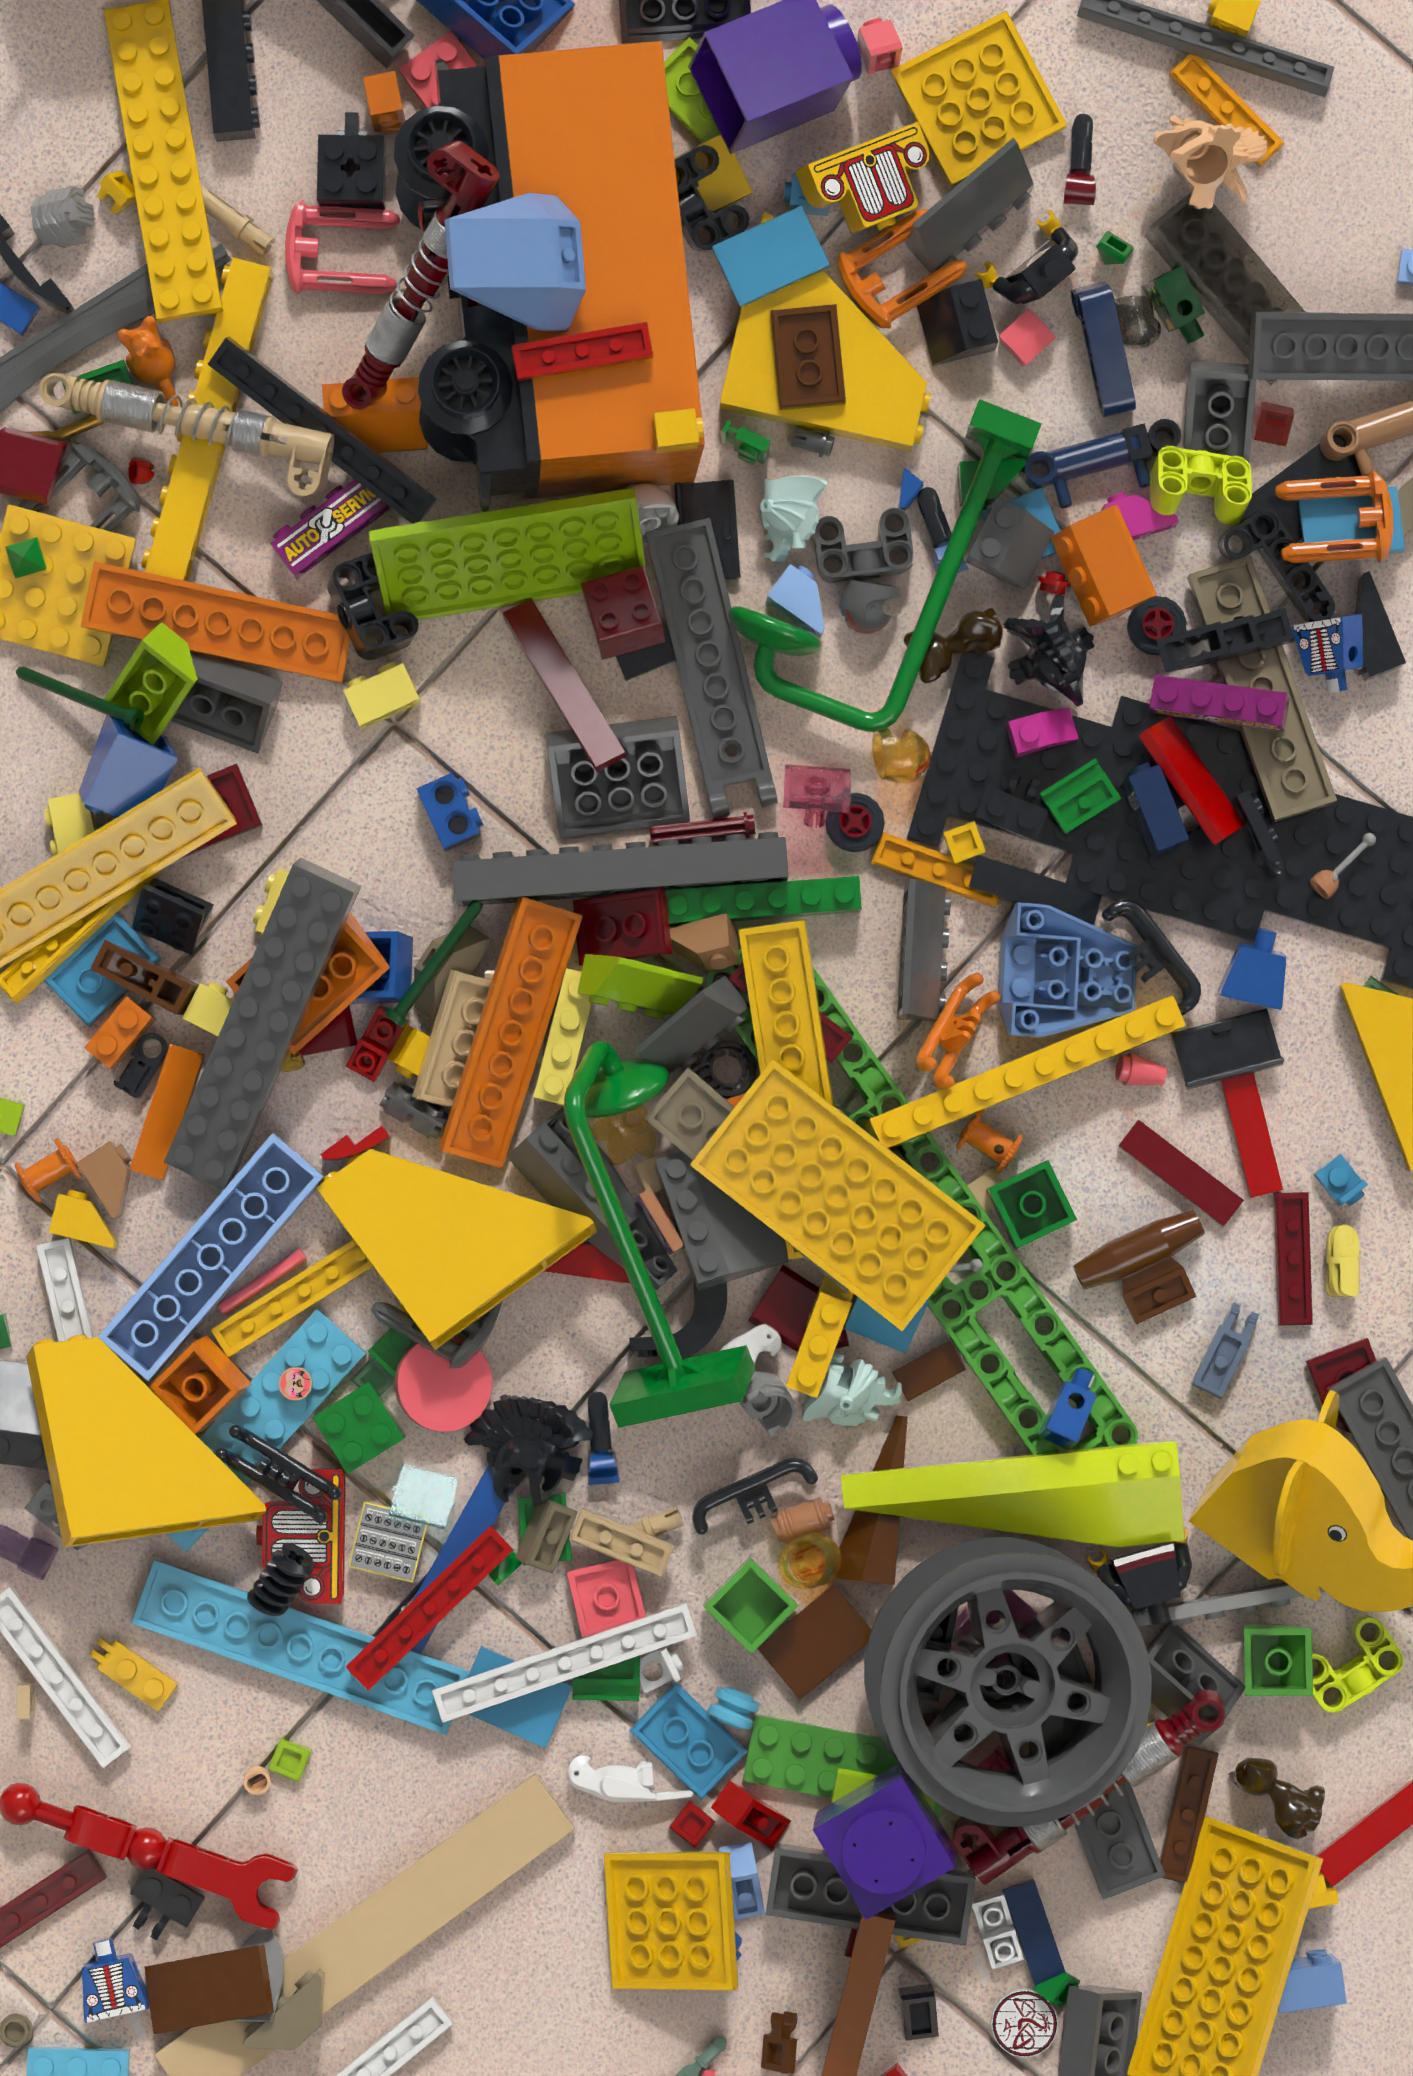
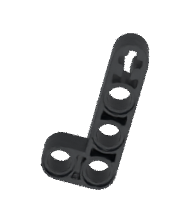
(1282, 571)

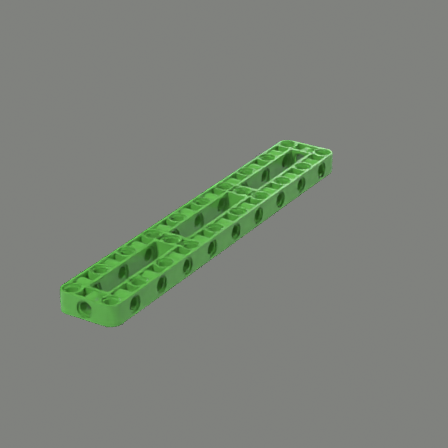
(991, 1248)

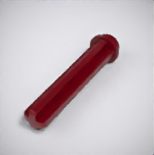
(708, 828)

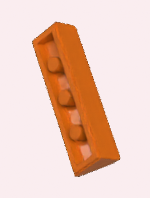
(166, 1111)

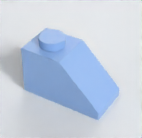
(798, 598)
(745, 1881)

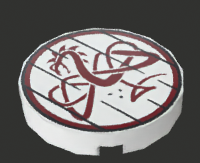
(1024, 2023)

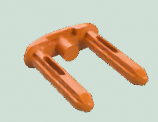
(864, 290)
(1378, 516)

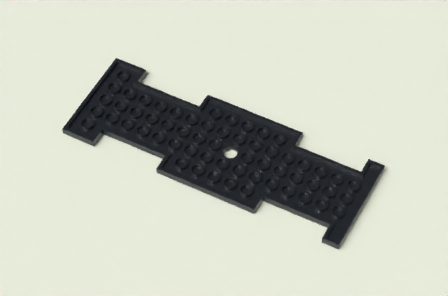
(1198, 882)

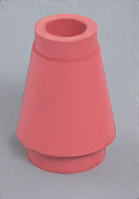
(1139, 1071)

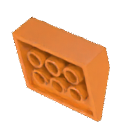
(348, 974)

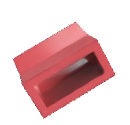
(1026, 337)

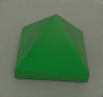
(1113, 249)
(26, 557)

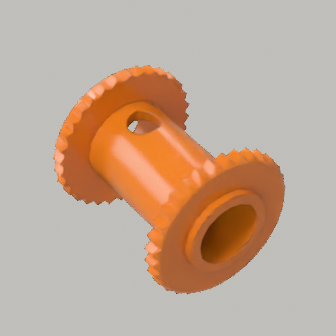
(986, 1138)
(47, 1170)

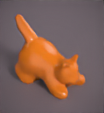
(150, 356)

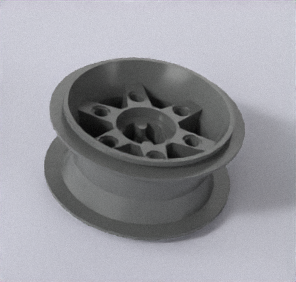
(1111, 1710)

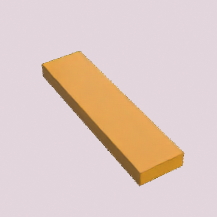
(1221, 101)
(928, 866)

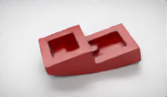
(347, 1148)

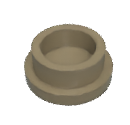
(16, 2030)

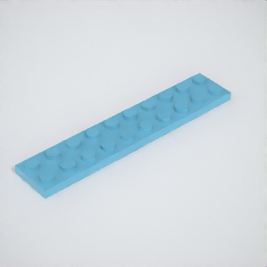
(289, 1644)

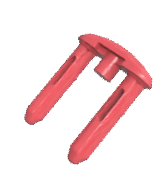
(299, 246)

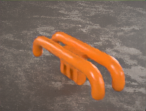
(953, 1031)

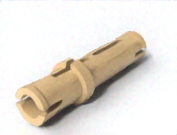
(240, 225)

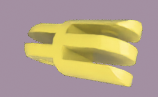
(1342, 1262)

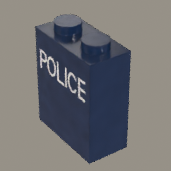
(1154, 809)

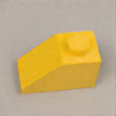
(81, 1220)

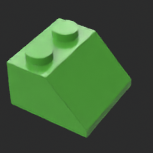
(1278, 1660)

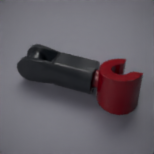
(1080, 185)

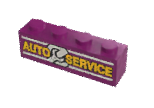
(327, 527)
(1219, 703)

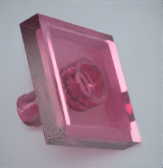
(817, 791)

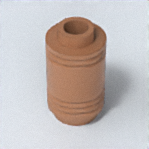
(802, 1519)

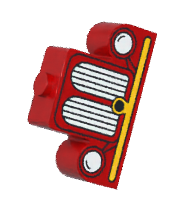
(323, 1542)

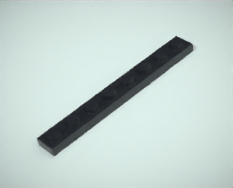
(349, 450)

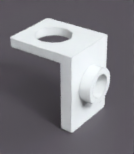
(671, 1666)

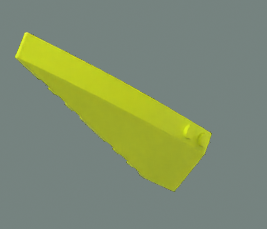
(1075, 1495)

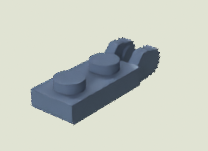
(1224, 1354)

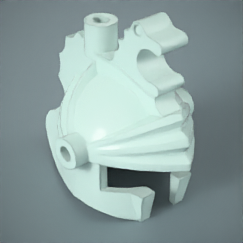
(790, 512)
(850, 1394)

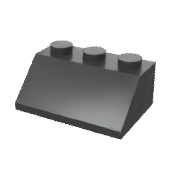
(229, 702)
(695, 1027)
(1182, 1670)
(1099, 2031)

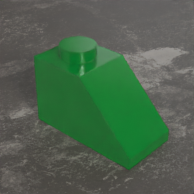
(1006, 474)

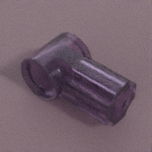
(30, 1554)

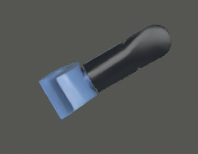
(936, 525)

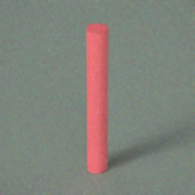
(262, 1281)

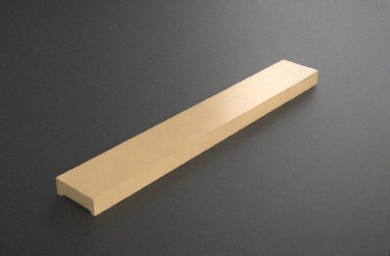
(392, 1919)

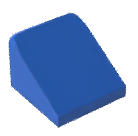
(909, 489)

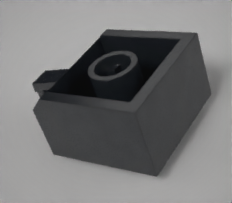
(351, 150)

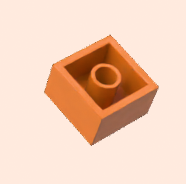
(200, 1385)

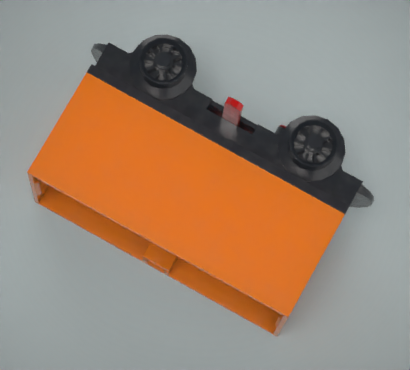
(601, 141)

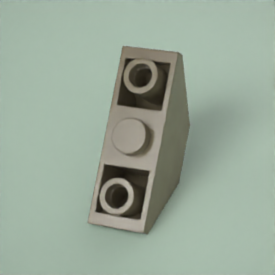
(463, 959)
(294, 2017)

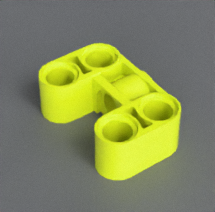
(1204, 474)
(1361, 1673)

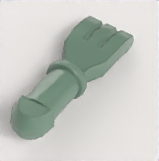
(705, 2058)

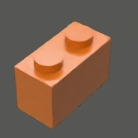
(384, 102)
(120, 1033)

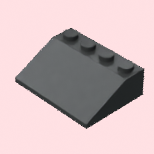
(972, 208)
(629, 794)
(922, 951)
(717, 1232)

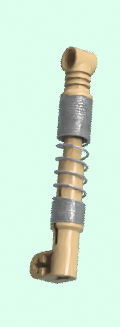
(242, 430)

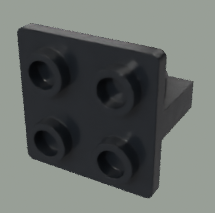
(171, 915)

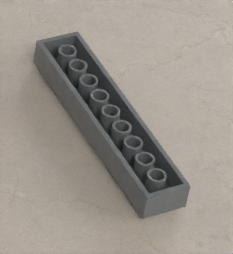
(619, 870)
(262, 1023)

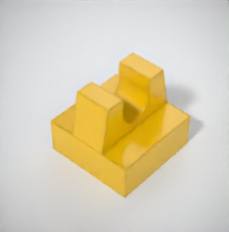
(120, 188)
(964, 842)
(1323, 1895)

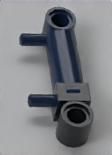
(1129, 447)

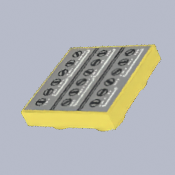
(387, 1543)

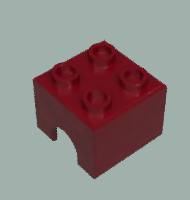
(623, 612)

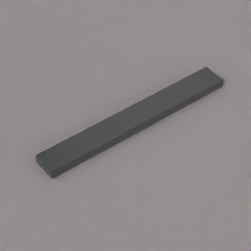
(1210, 43)

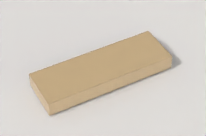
(621, 1542)

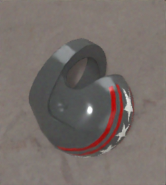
(863, 605)

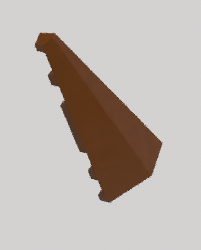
(872, 1538)

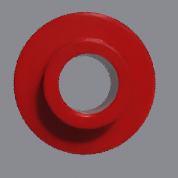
(1054, 582)

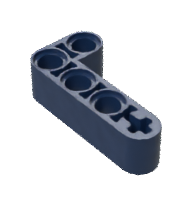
(1105, 347)

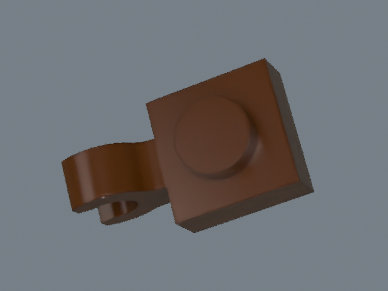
(779, 2047)

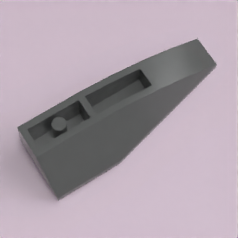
(556, 1172)

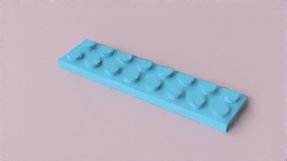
(264, 1410)

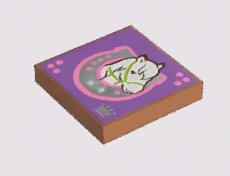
(659, 1221)

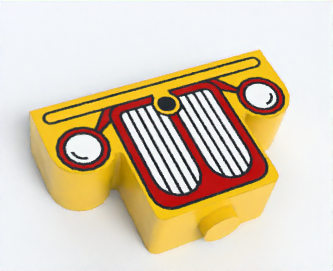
(868, 178)

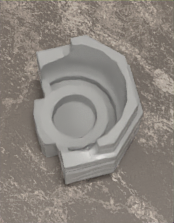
(62, 217)
(769, 1402)

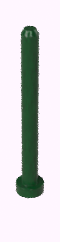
(132, 718)
(434, 964)

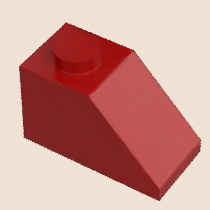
(750, 1814)

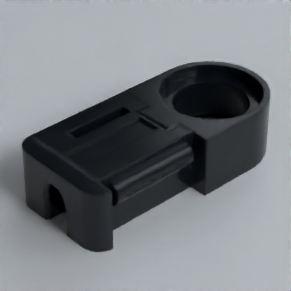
(141, 1068)

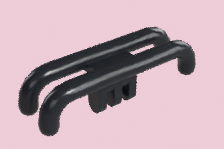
(1156, 952)
(279, 1473)
(751, 1492)

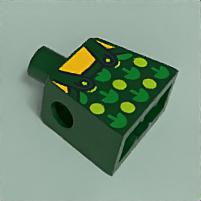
(1168, 292)

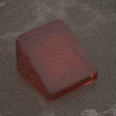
(1274, 424)

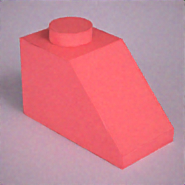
(879, 45)

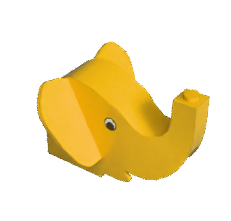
(1310, 1514)

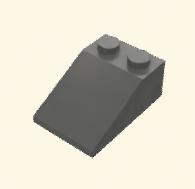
(1219, 408)

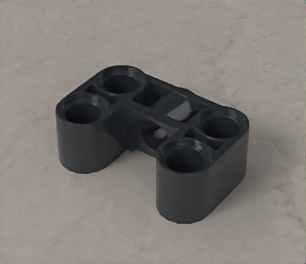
(692, 207)
(360, 615)

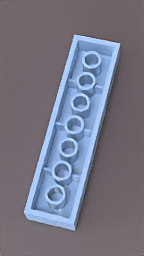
(211, 1257)

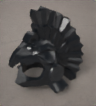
(1054, 654)
(532, 1440)

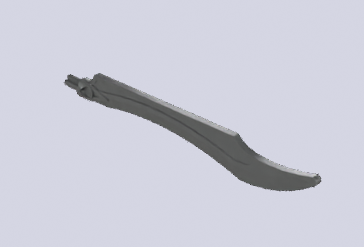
(102, 315)

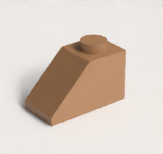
(707, 942)
(108, 1175)

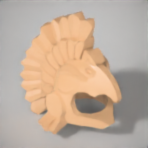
(1210, 155)

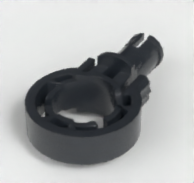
(714, 1082)

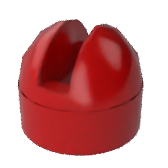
(140, 471)

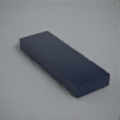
(1033, 1931)

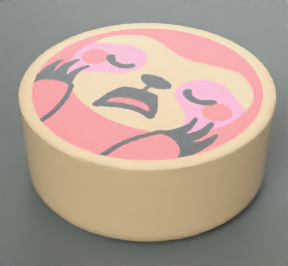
(295, 1383)

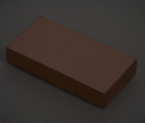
(929, 1370)

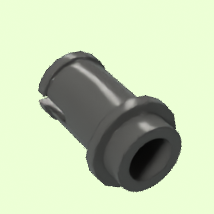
(814, 441)

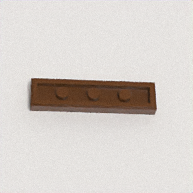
(1187, 1812)

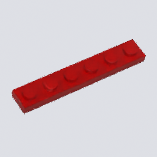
(429, 1608)

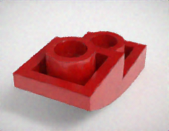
(375, 1045)

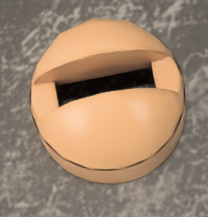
(259, 1785)

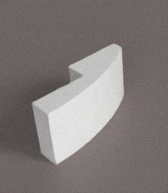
(997, 1929)

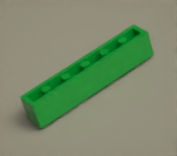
(765, 900)

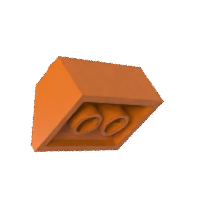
(386, 424)
(1103, 566)

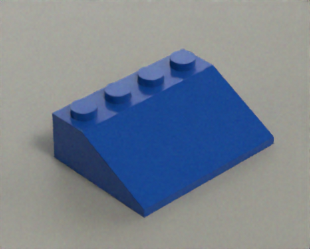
(500, 25)

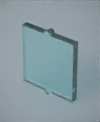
(423, 1496)

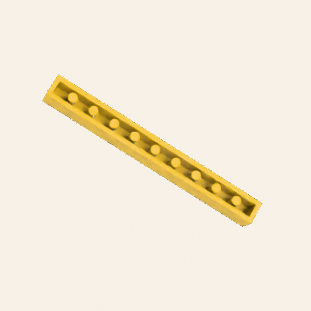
(197, 463)
(1026, 1073)

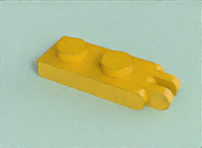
(134, 1673)

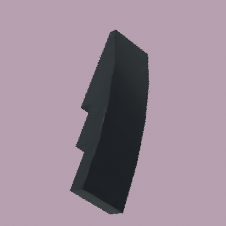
(1225, 640)
(1024, 886)

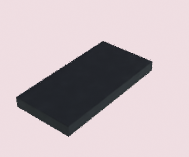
(1310, 466)

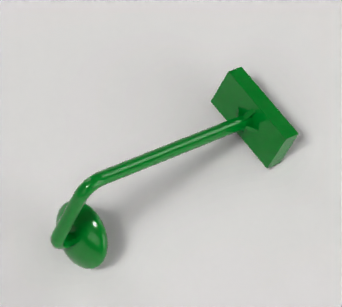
(1000, 435)
(677, 1383)

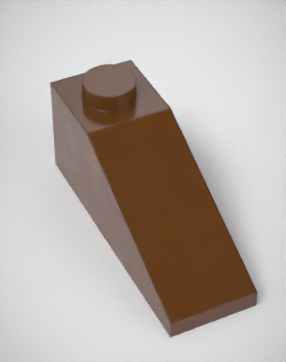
(144, 977)

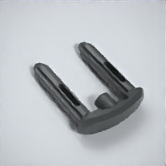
(106, 476)
(455, 1353)

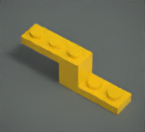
(820, 1338)

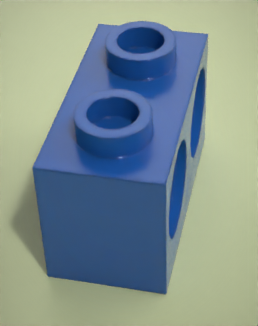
(443, 814)

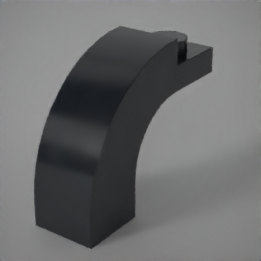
(697, 1333)

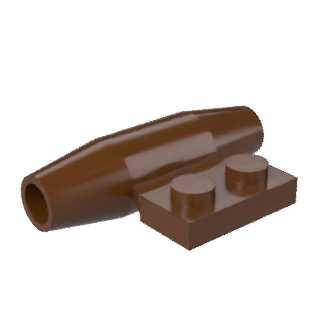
(1145, 1265)

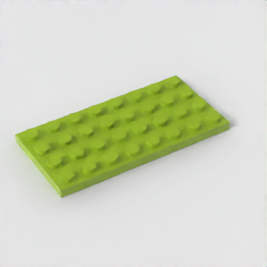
(506, 554)

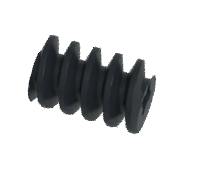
(281, 1580)

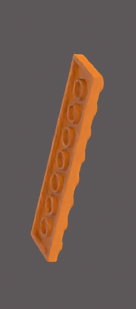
(217, 621)
(510, 1032)

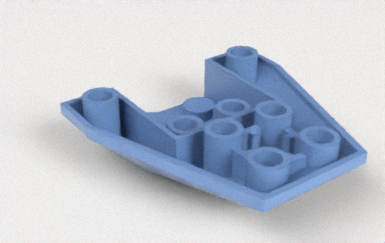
(520, 260)
(1061, 972)

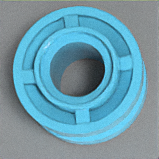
(733, 1708)

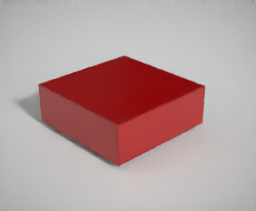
(692, 1824)

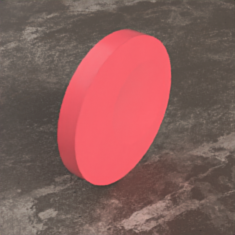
(439, 1395)

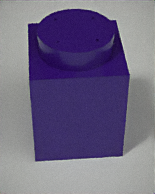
(775, 69)
(882, 1848)

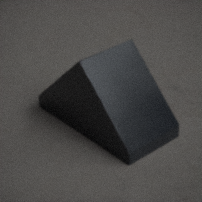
(919, 2012)

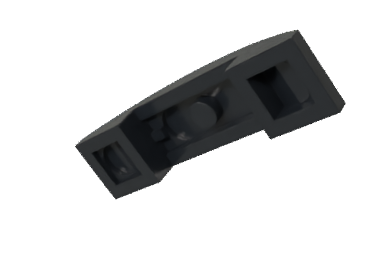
(48, 291)

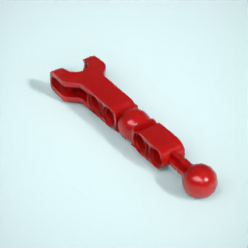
(149, 1850)

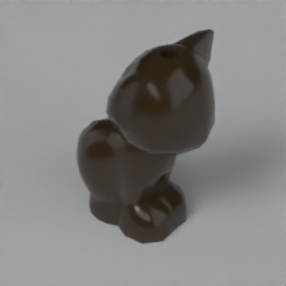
(974, 631)
(1294, 1809)

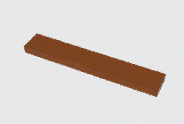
(858, 1995)

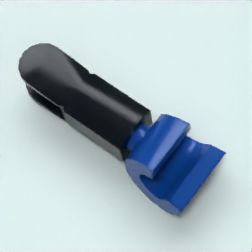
(602, 1464)

